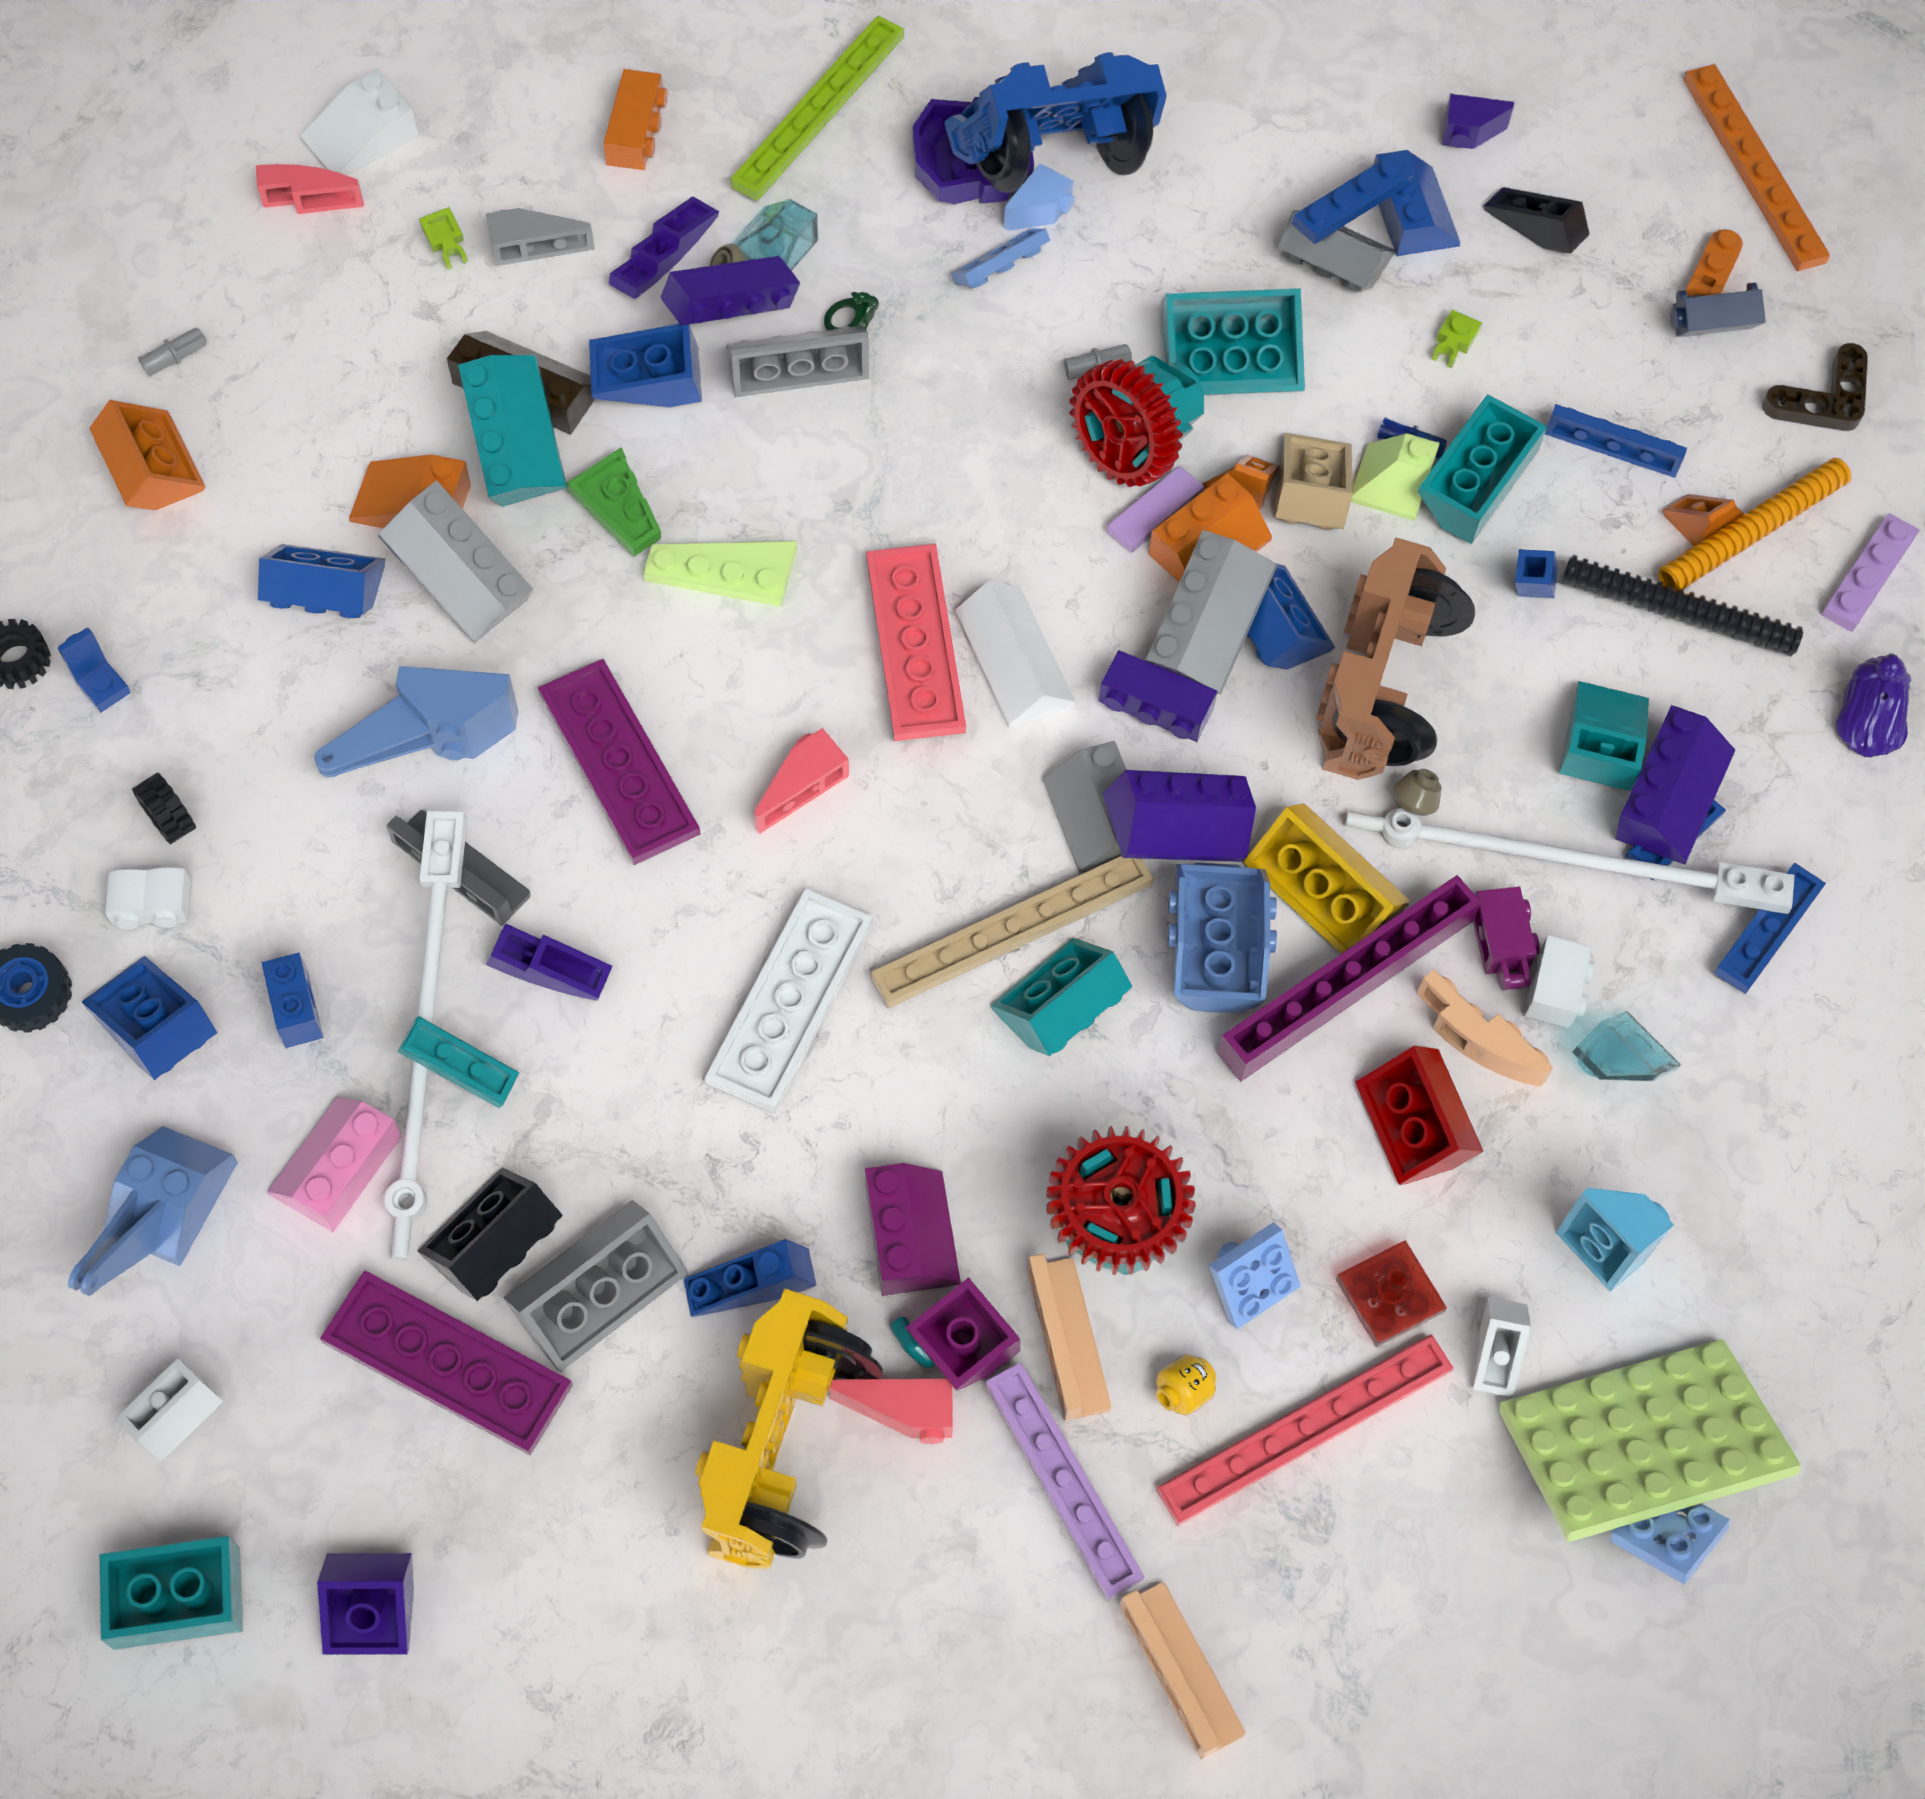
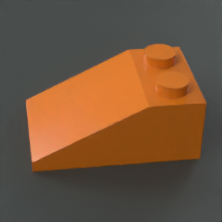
(395, 482)

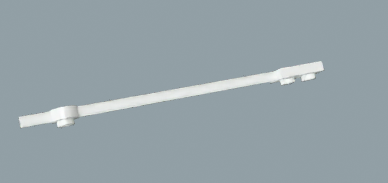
(439, 869)
(1731, 882)

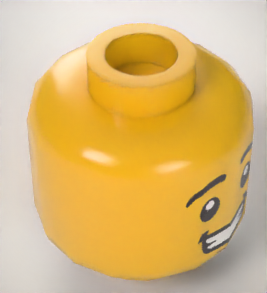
(1186, 1384)

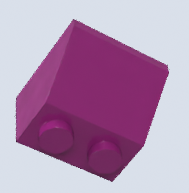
(965, 1336)

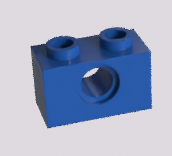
(292, 1000)

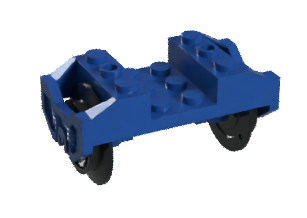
(1111, 100)

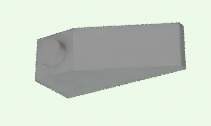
(532, 235)

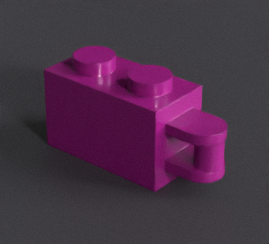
(1506, 936)

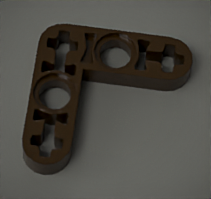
(1830, 403)

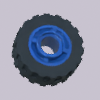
(47, 994)

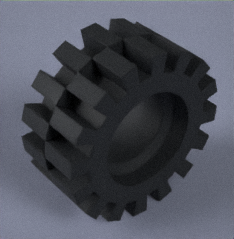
(31, 662)
(164, 808)

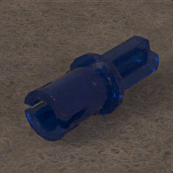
(1393, 429)

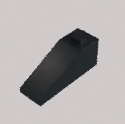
(1544, 219)

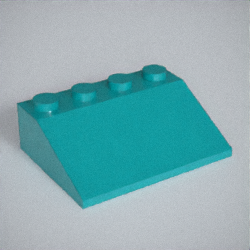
(1237, 339)

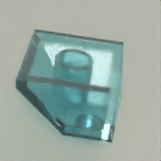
(782, 231)
(1624, 1051)

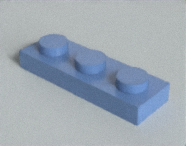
(1001, 258)

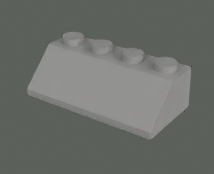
(799, 361)
(455, 562)
(1212, 610)
(596, 1285)

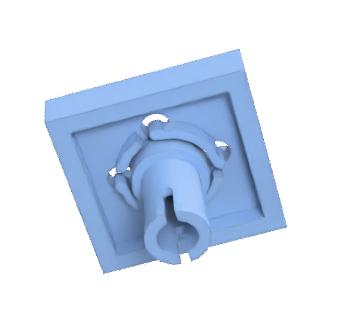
(1247, 1270)
(1664, 1539)

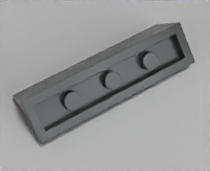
(481, 879)

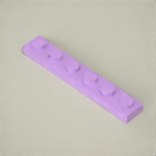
(1064, 1481)

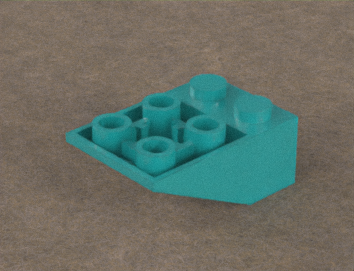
(1605, 736)

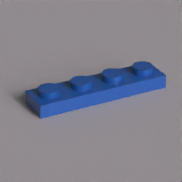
(1352, 199)
(1616, 440)
(1767, 933)

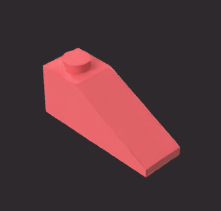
(806, 773)
(906, 1405)

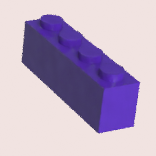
(729, 290)

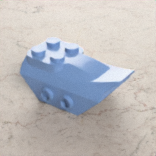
(1221, 936)

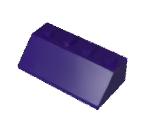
(1676, 786)
(1181, 815)

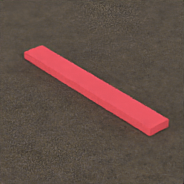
(1304, 1429)

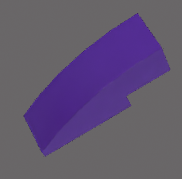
(548, 963)

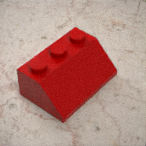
(1418, 1115)

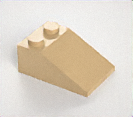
(1314, 481)

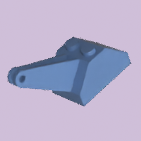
(435, 709)
(155, 1206)

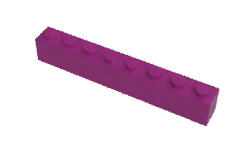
(1348, 978)

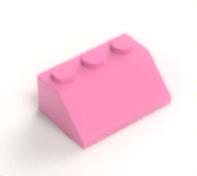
(336, 1162)

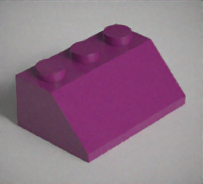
(911, 1228)

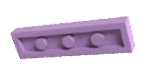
(1870, 572)

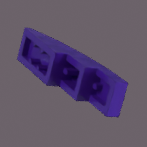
(664, 248)

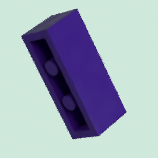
(1157, 696)

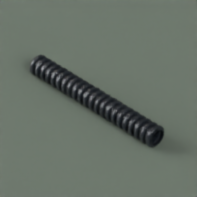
(1683, 605)

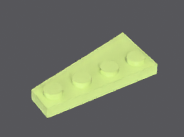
(732, 570)

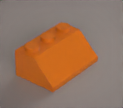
(145, 455)
(1220, 509)

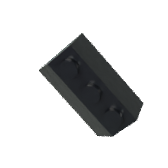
(491, 1233)

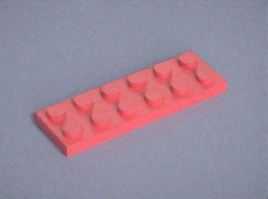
(915, 642)

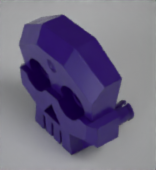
(939, 168)

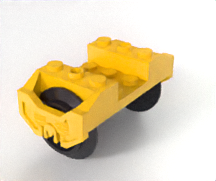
(785, 1359)

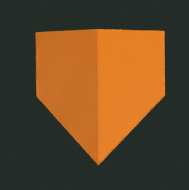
(1253, 475)
(1701, 516)

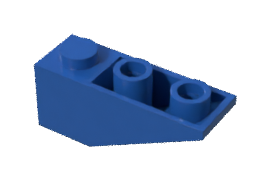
(751, 1279)

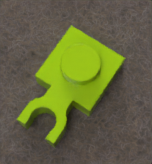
(443, 233)
(1456, 335)

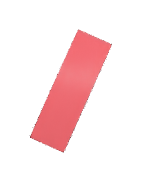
(307, 187)

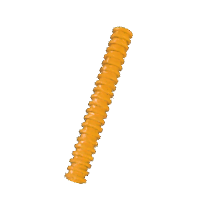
(1755, 524)

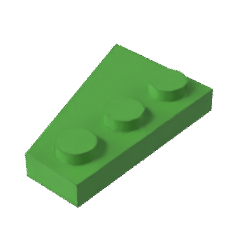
(615, 501)

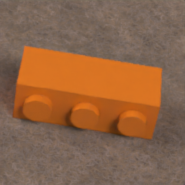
(635, 119)

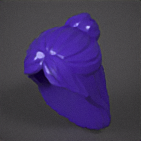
(1876, 707)

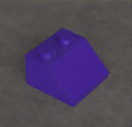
(366, 1603)

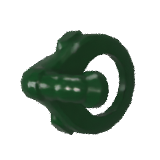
(864, 308)

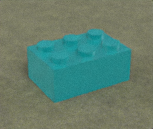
(170, 1593)

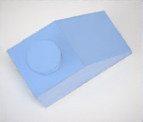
(1039, 200)

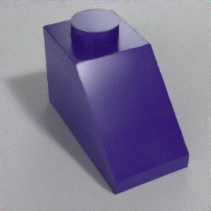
(1474, 120)

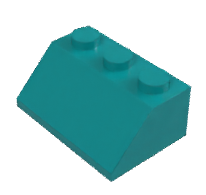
(1063, 995)

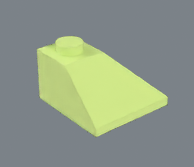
(1393, 473)

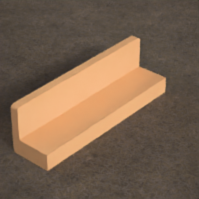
(1068, 1337)
(1182, 1669)

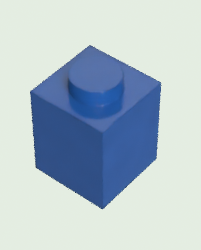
(1536, 573)

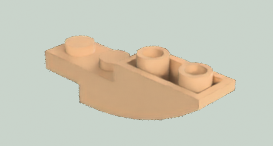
(1491, 1044)

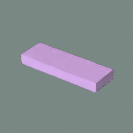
(1153, 508)

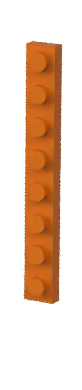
(1756, 168)

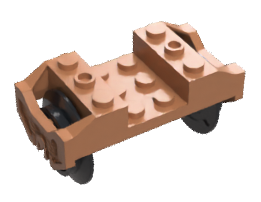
(1398, 600)

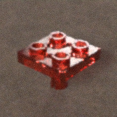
(1402, 1286)

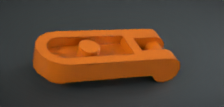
(1715, 264)

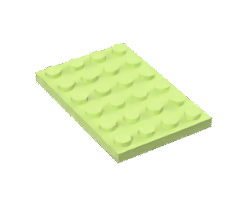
(1647, 1440)

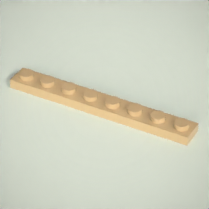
(1010, 929)

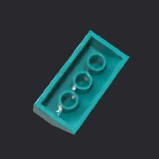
(512, 427)
(1481, 467)

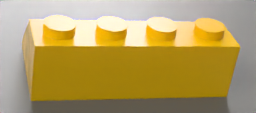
(1325, 878)

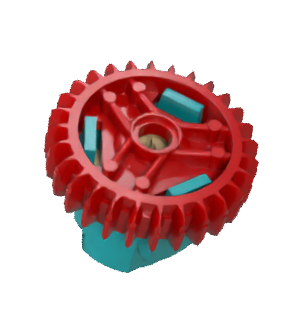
(1136, 416)
(1119, 1201)

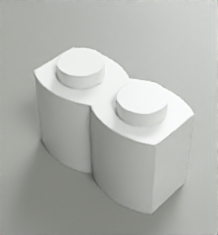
(148, 897)

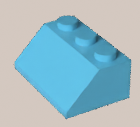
(1614, 1232)

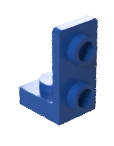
(92, 671)

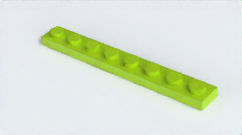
(817, 108)

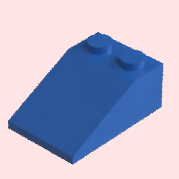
(647, 367)
(150, 1017)

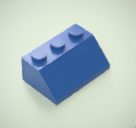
(1418, 213)
(319, 580)
(1286, 625)

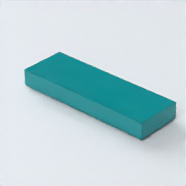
(458, 1062)

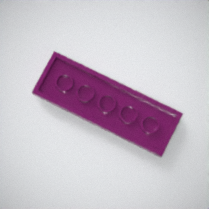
(619, 761)
(447, 1362)

